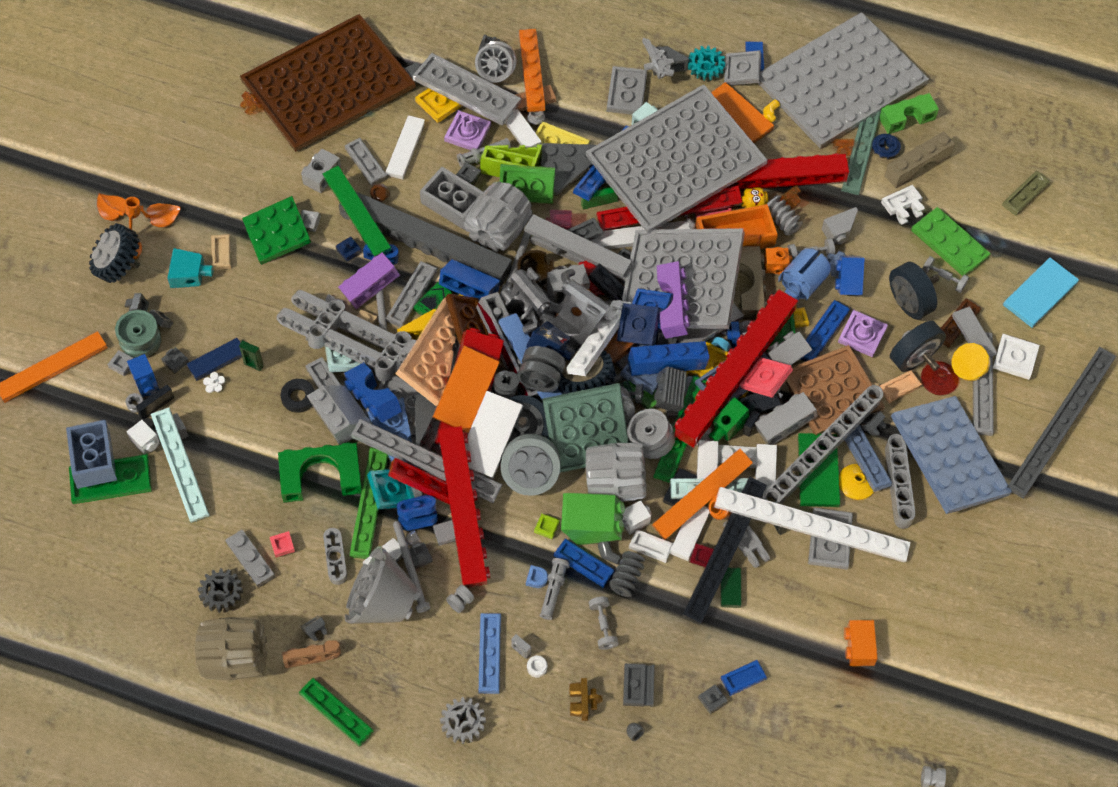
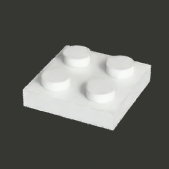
(1016, 356)

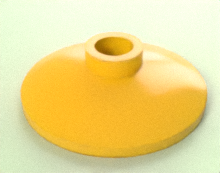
(850, 486)

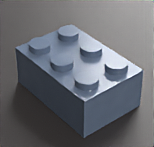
(91, 454)

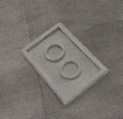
(626, 90)
(826, 552)

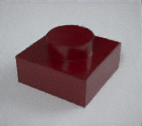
(700, 555)

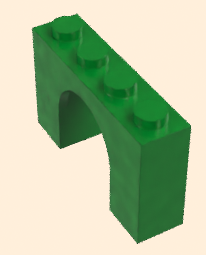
(295, 462)

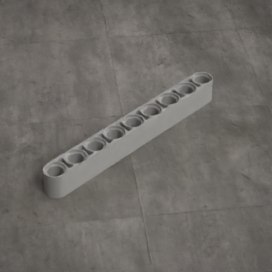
(827, 440)

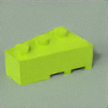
(496, 155)

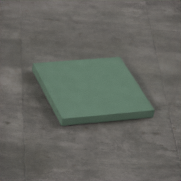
(584, 421)

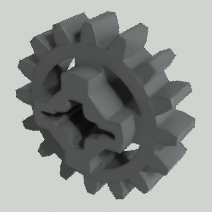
(224, 582)

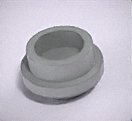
(536, 117)

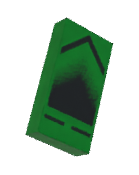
(431, 299)

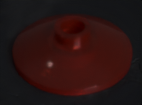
(939, 385)

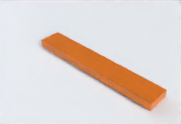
(51, 366)
(702, 494)

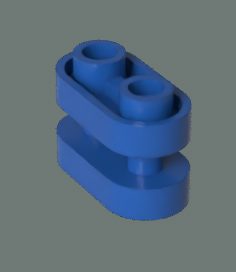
(417, 512)

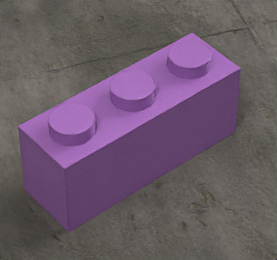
(369, 280)

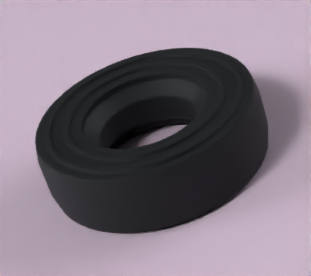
(289, 387)

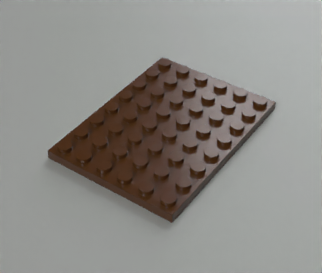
(327, 82)

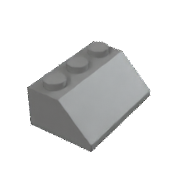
(337, 410)

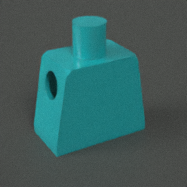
(187, 269)

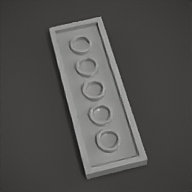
(467, 89)

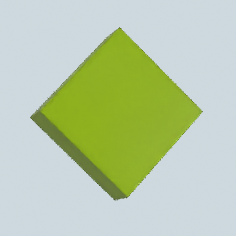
(547, 526)

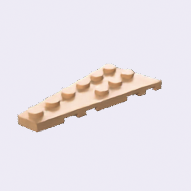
(431, 356)

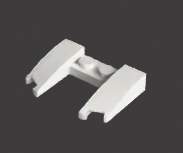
(713, 455)

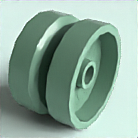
(138, 333)

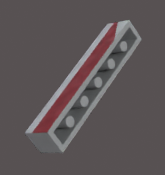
(491, 311)

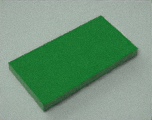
(132, 479)
(822, 485)

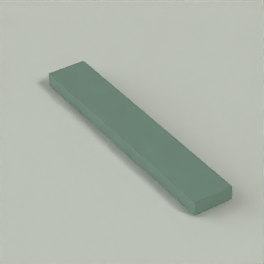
(860, 154)

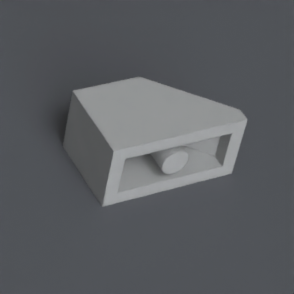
(839, 226)

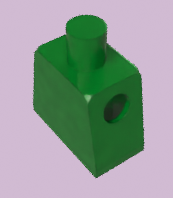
(729, 421)

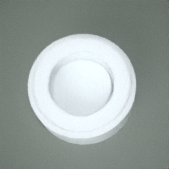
(537, 666)

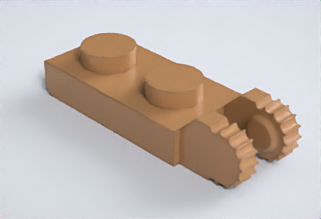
(311, 654)

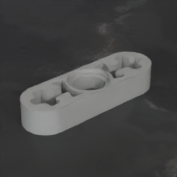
(331, 563)

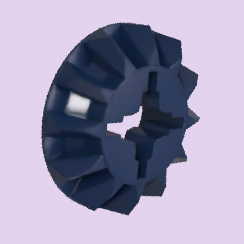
(891, 142)

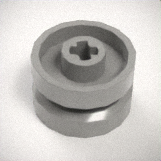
(653, 431)

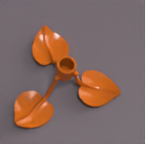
(113, 206)

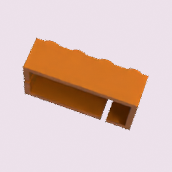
(755, 221)

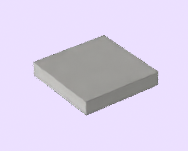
(742, 68)

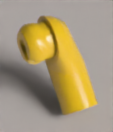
(768, 111)

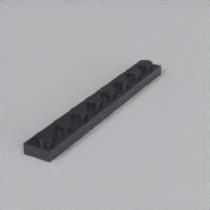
(720, 558)

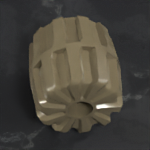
(231, 648)

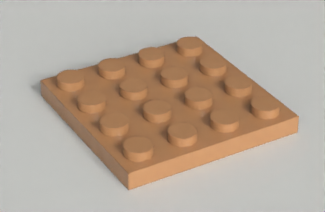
(831, 385)

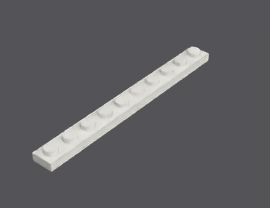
(812, 524)

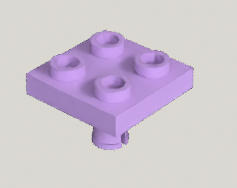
(467, 131)
(862, 333)

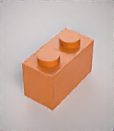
(861, 643)

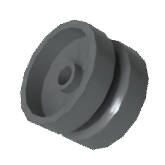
(541, 369)

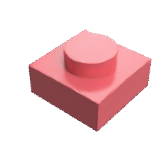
(282, 544)

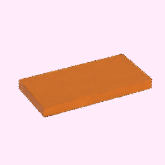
(743, 113)
(465, 389)

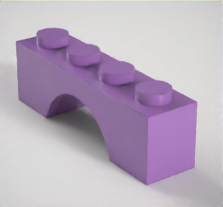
(674, 318)

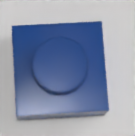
(733, 333)

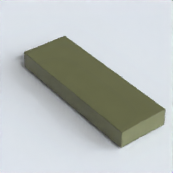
(1026, 193)

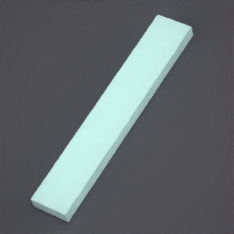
(180, 465)

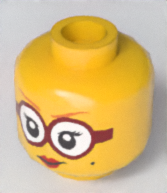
(754, 197)

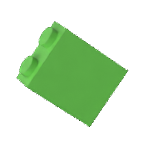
(592, 517)

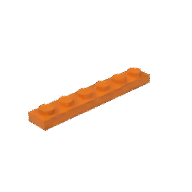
(531, 70)

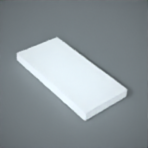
(491, 432)

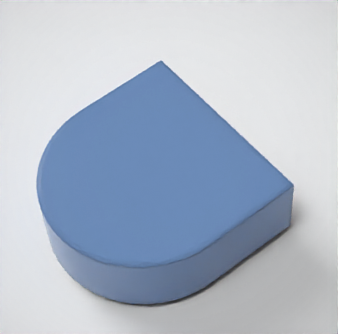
(537, 577)

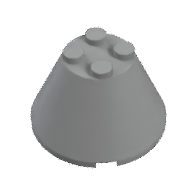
(381, 592)

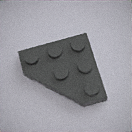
(568, 161)

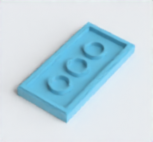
(1040, 292)

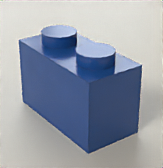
(850, 275)
(143, 375)

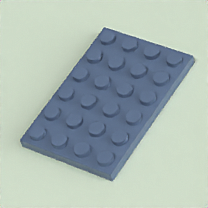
(951, 454)

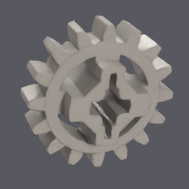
(470, 723)

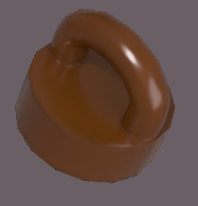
(379, 192)

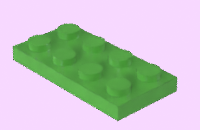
(950, 241)

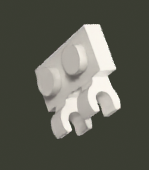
(901, 200)

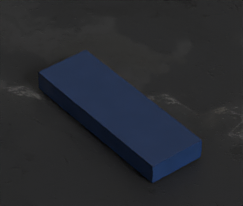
(215, 359)

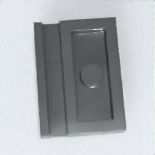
(638, 685)

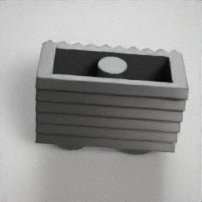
(671, 389)

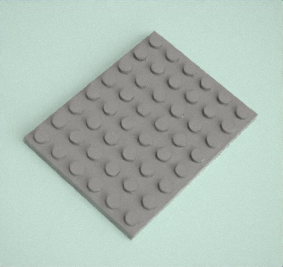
(841, 79)
(676, 158)

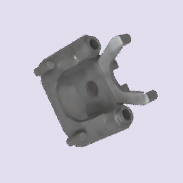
(528, 298)
(576, 327)

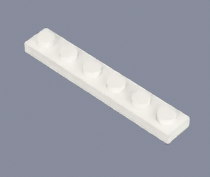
(597, 340)

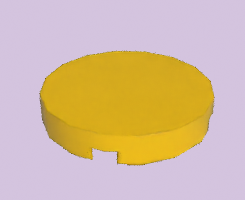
(970, 362)

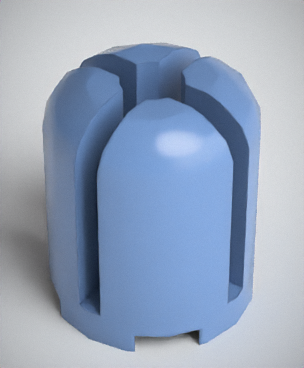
(805, 274)

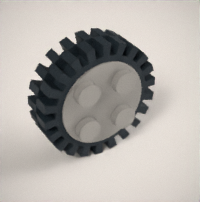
(114, 253)

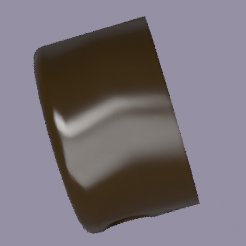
(538, 263)

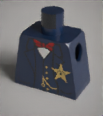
(552, 338)

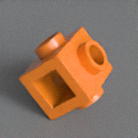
(776, 260)

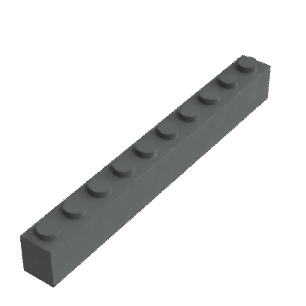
(434, 240)

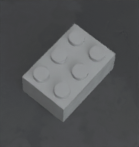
(449, 196)

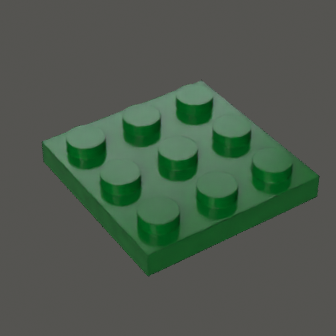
(276, 230)

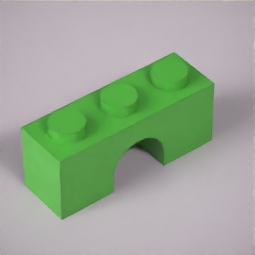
(921, 107)

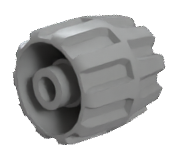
(498, 216)
(617, 470)

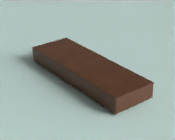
(950, 327)

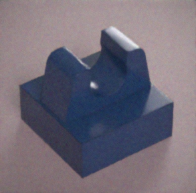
(348, 249)

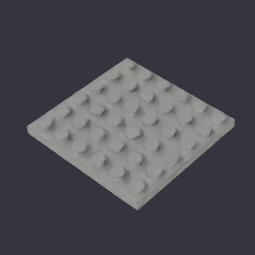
(710, 265)

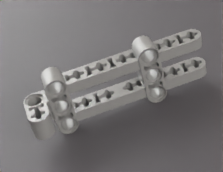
(333, 315)

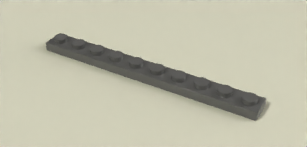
(1061, 422)

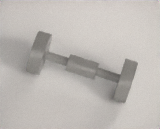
(829, 248)
(945, 274)
(607, 642)

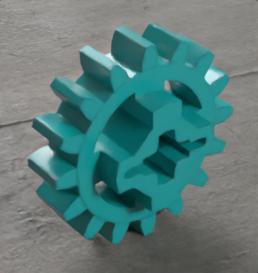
(706, 63)

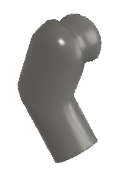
(607, 554)

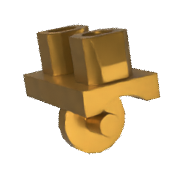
(580, 689)

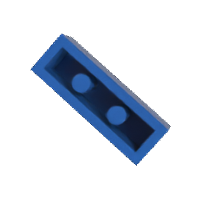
(467, 280)

